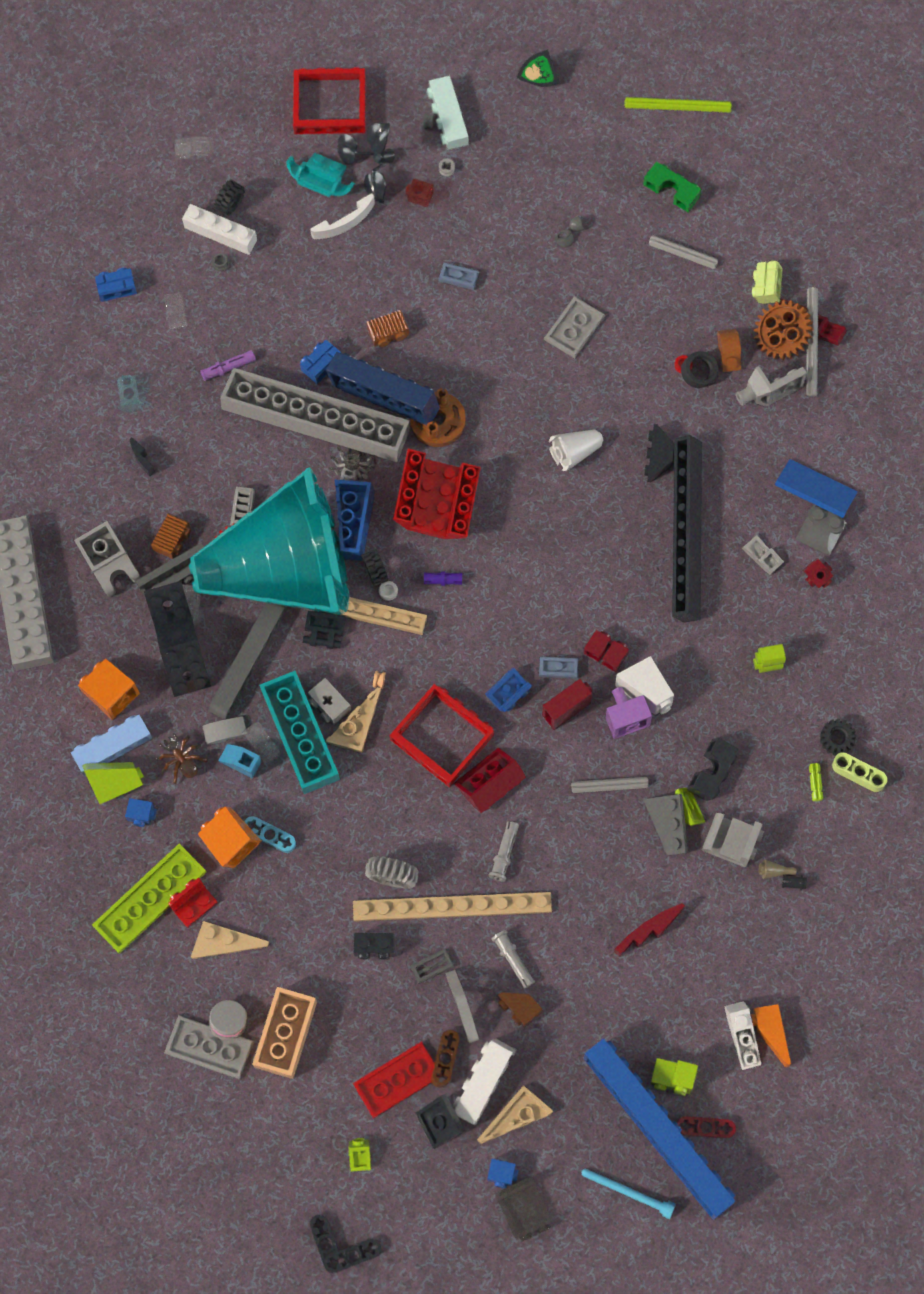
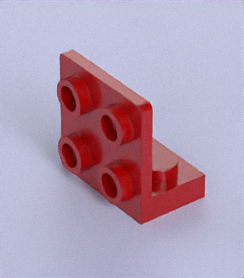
(192, 902)

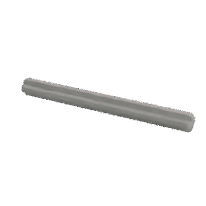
(812, 348)

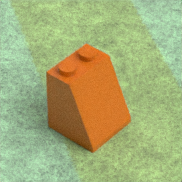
(109, 688)
(228, 837)

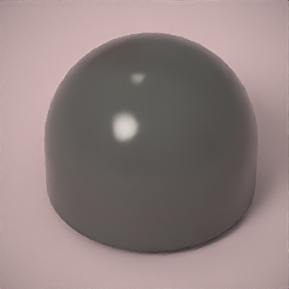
(565, 241)

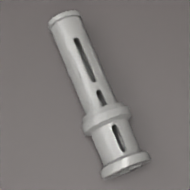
(502, 860)
(509, 951)

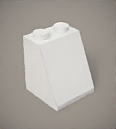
(646, 680)

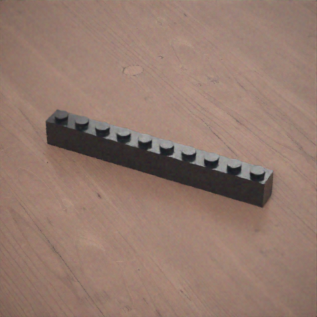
(687, 529)

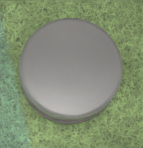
(228, 1020)

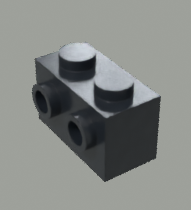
(374, 945)

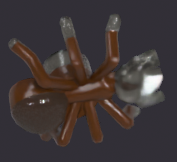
(182, 759)

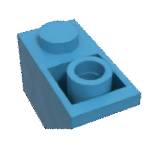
(240, 760)

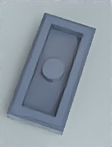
(458, 276)
(558, 667)

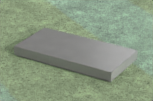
(198, 1045)

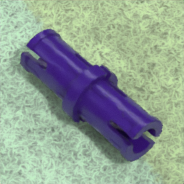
(443, 578)

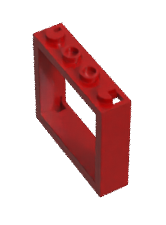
(330, 126)
(457, 706)

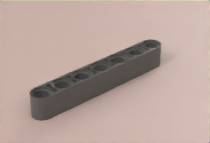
(246, 659)

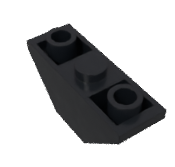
(659, 454)

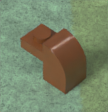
(730, 349)

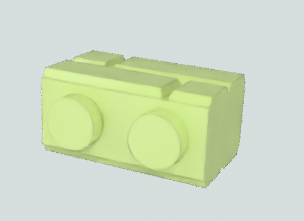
(768, 282)

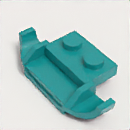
(320, 175)

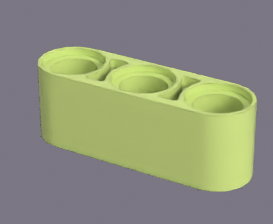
(869, 772)

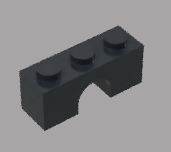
(722, 756)

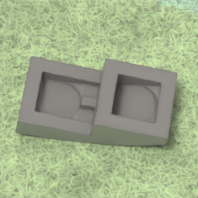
(762, 555)
(224, 730)

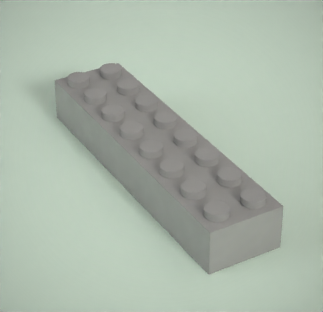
(22, 596)

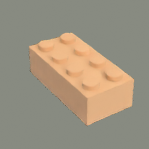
(285, 1032)

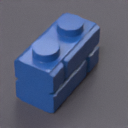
(115, 284)
(317, 362)

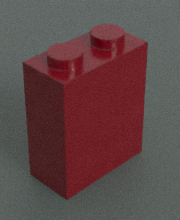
(567, 703)

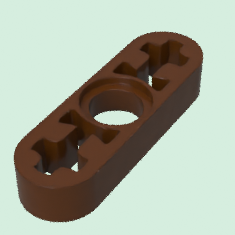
(436, 1071)

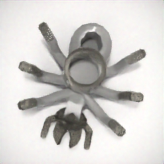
(351, 465)

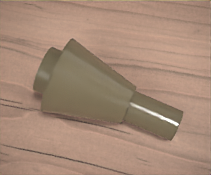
(770, 869)

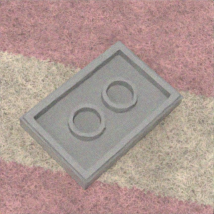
(574, 327)

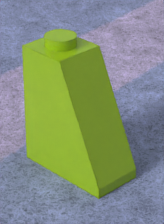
(112, 779)

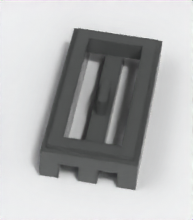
(416, 973)

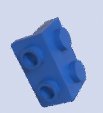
(508, 690)

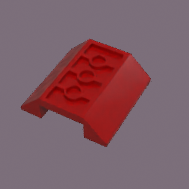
(436, 497)

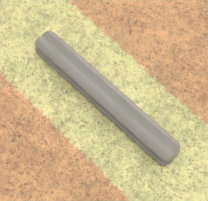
(683, 251)
(609, 784)

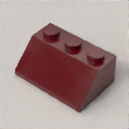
(490, 780)

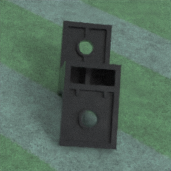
(177, 638)

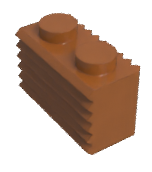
(388, 328)
(171, 536)

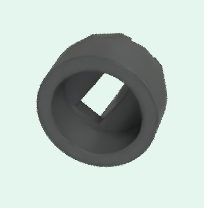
(576, 224)

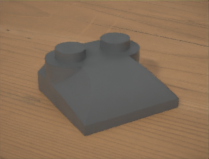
(821, 530)

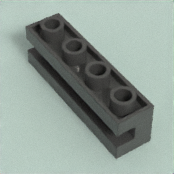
(171, 572)

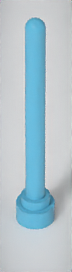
(665, 1208)

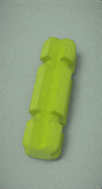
(816, 782)

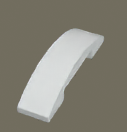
(325, 230)

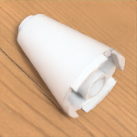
(574, 447)

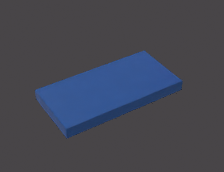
(816, 488)

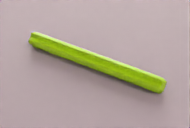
(678, 104)

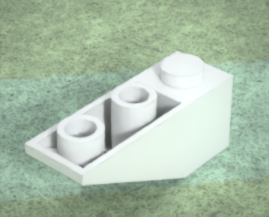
(743, 1034)

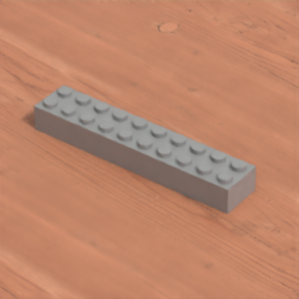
(315, 414)

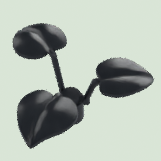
(377, 137)

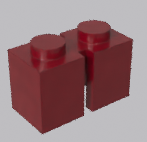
(614, 656)

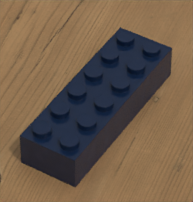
(383, 388)

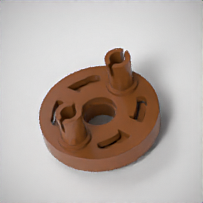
(434, 434)

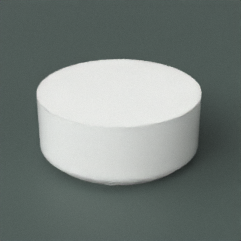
(388, 590)

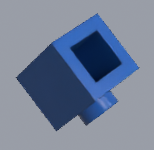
(140, 812)
(502, 1173)

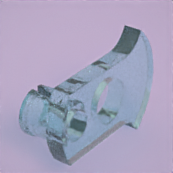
(134, 403)

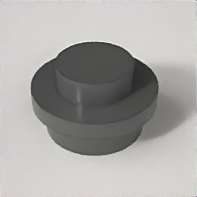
(220, 262)

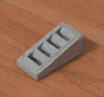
(236, 506)

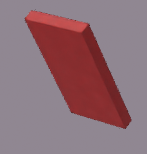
(396, 1080)

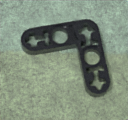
(334, 1253)

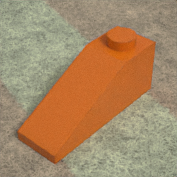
(770, 1027)

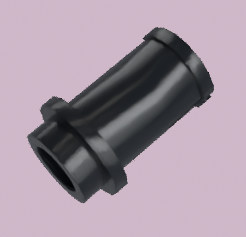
(796, 882)

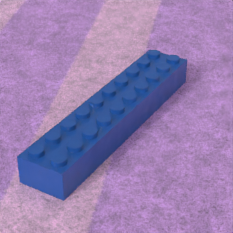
(658, 1128)

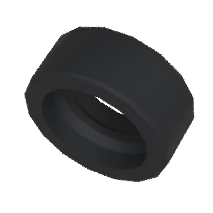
(710, 362)

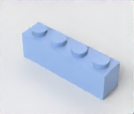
(113, 743)

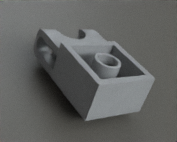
(110, 561)

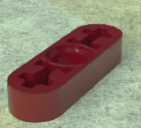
(721, 1134)

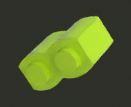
(769, 658)

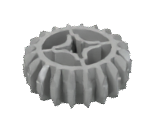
(391, 872)

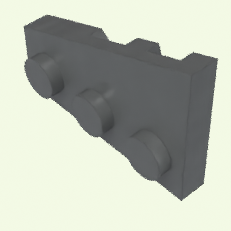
(669, 821)

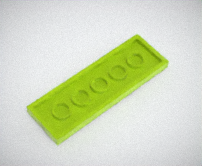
(147, 898)

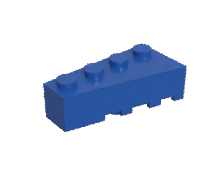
(354, 515)

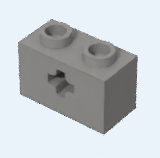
(325, 691)

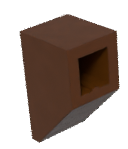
(522, 1007)

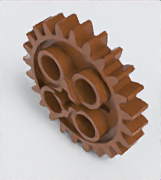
(786, 345)

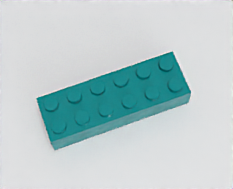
(299, 732)

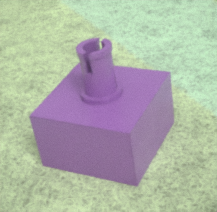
(627, 714)

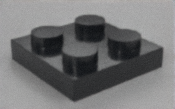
(439, 1121)

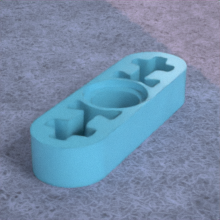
(285, 836)

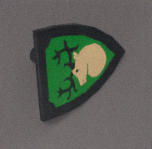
(539, 70)

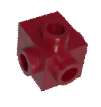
(812, 570)

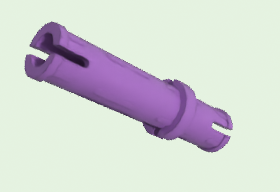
(228, 365)

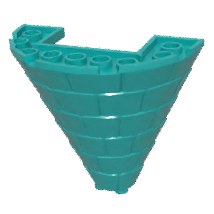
(279, 553)

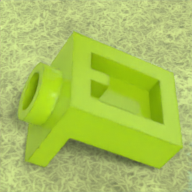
(359, 1154)

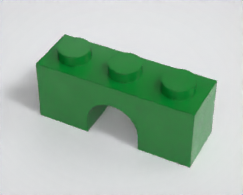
(661, 176)

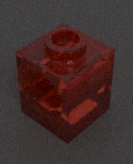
(421, 199)

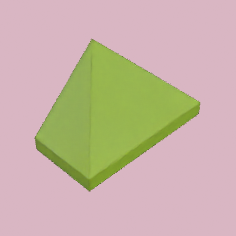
(691, 809)

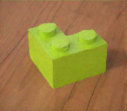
(674, 1076)

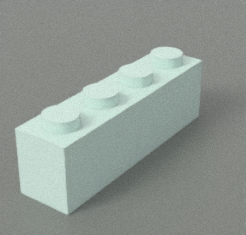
(448, 113)

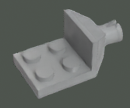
(764, 393)

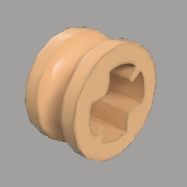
(379, 679)

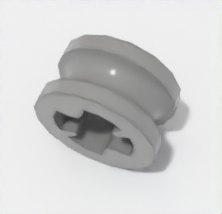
(448, 162)

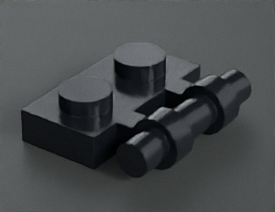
(327, 624)

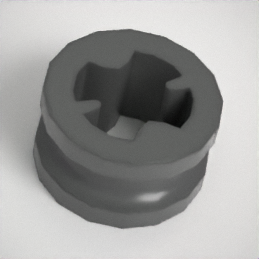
(428, 121)

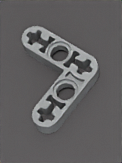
(462, 1005)

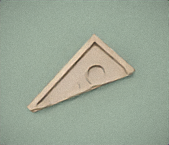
(354, 731)
(220, 940)
(520, 1111)

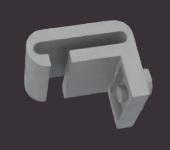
(732, 839)

